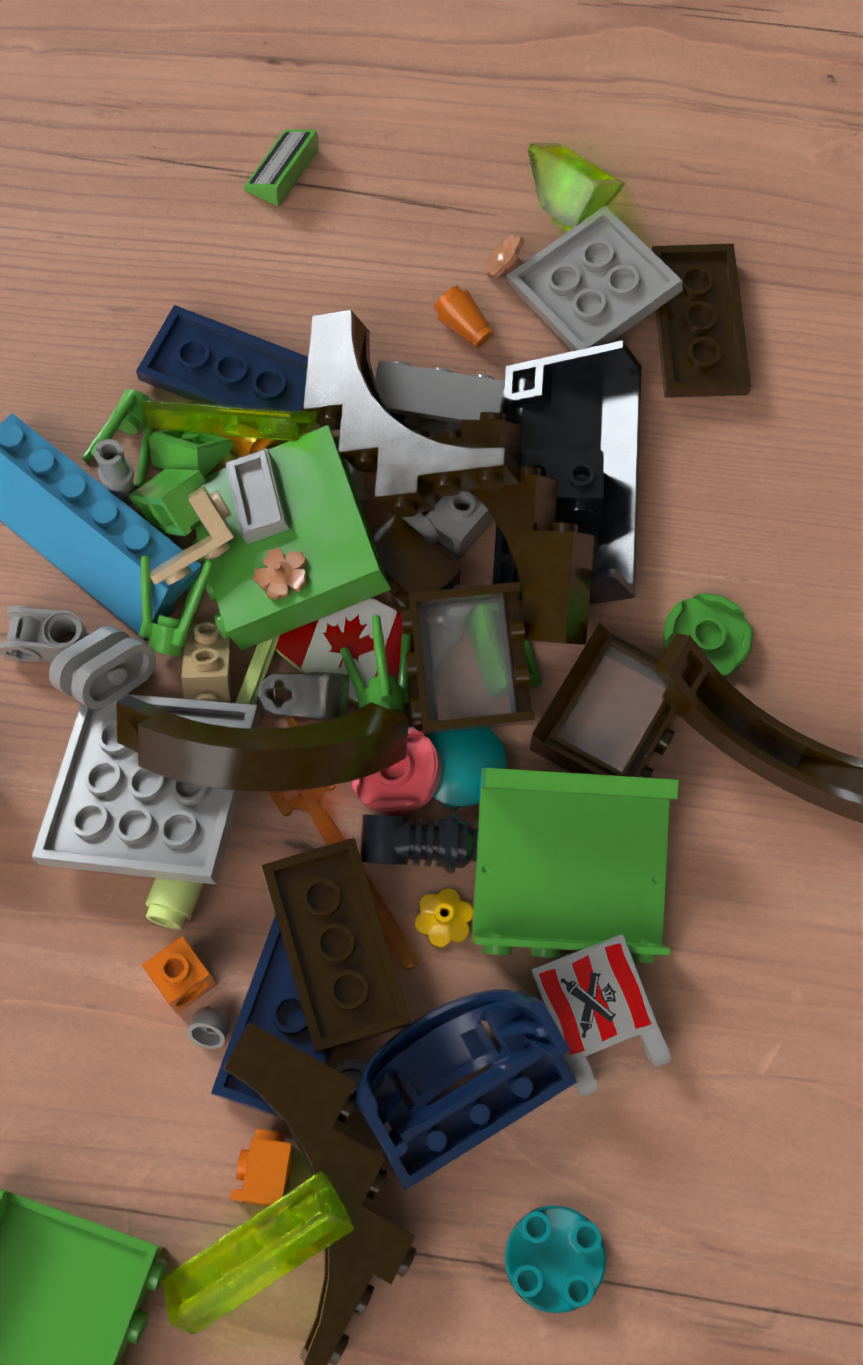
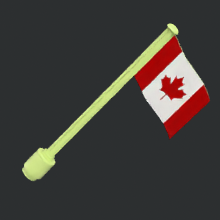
(308, 649)

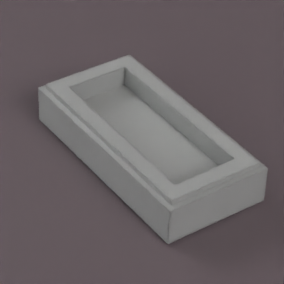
(257, 496)

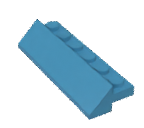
(82, 526)

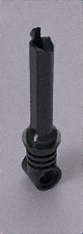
(395, 840)

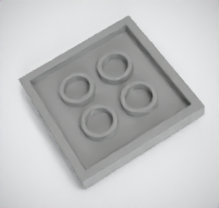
(594, 282)

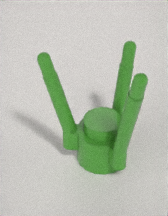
(128, 418)
(168, 633)
(382, 689)

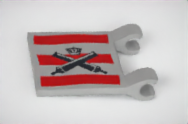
(598, 1004)

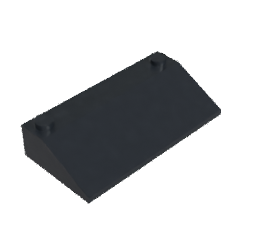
(585, 404)

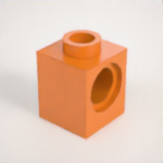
(179, 974)

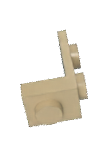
(212, 513)
(206, 664)

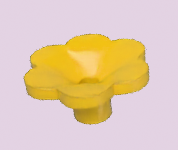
(444, 929)

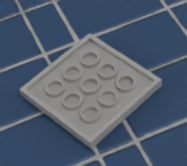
(131, 820)

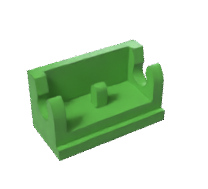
(165, 500)

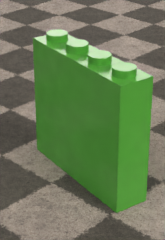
(323, 525)

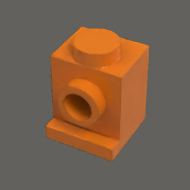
(264, 1169)

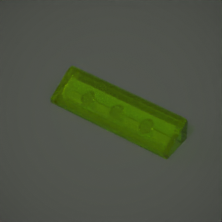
(228, 419)
(255, 1255)

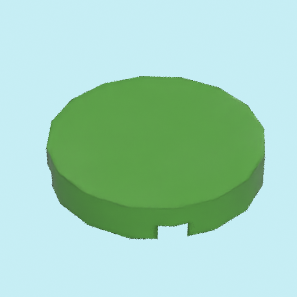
(715, 626)

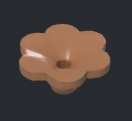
(505, 257)

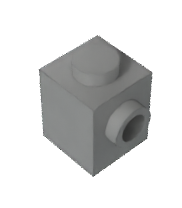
(459, 522)

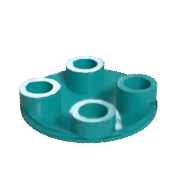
(462, 759)
(555, 1259)

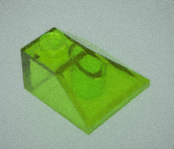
(570, 184)

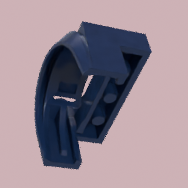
(444, 1050)

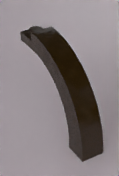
(754, 736)
(263, 758)

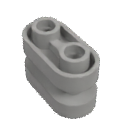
(102, 667)

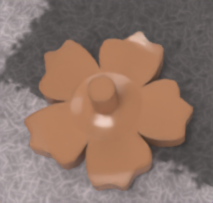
(281, 573)

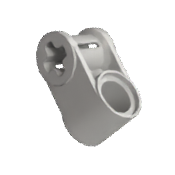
(37, 632)

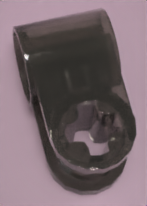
(313, 695)

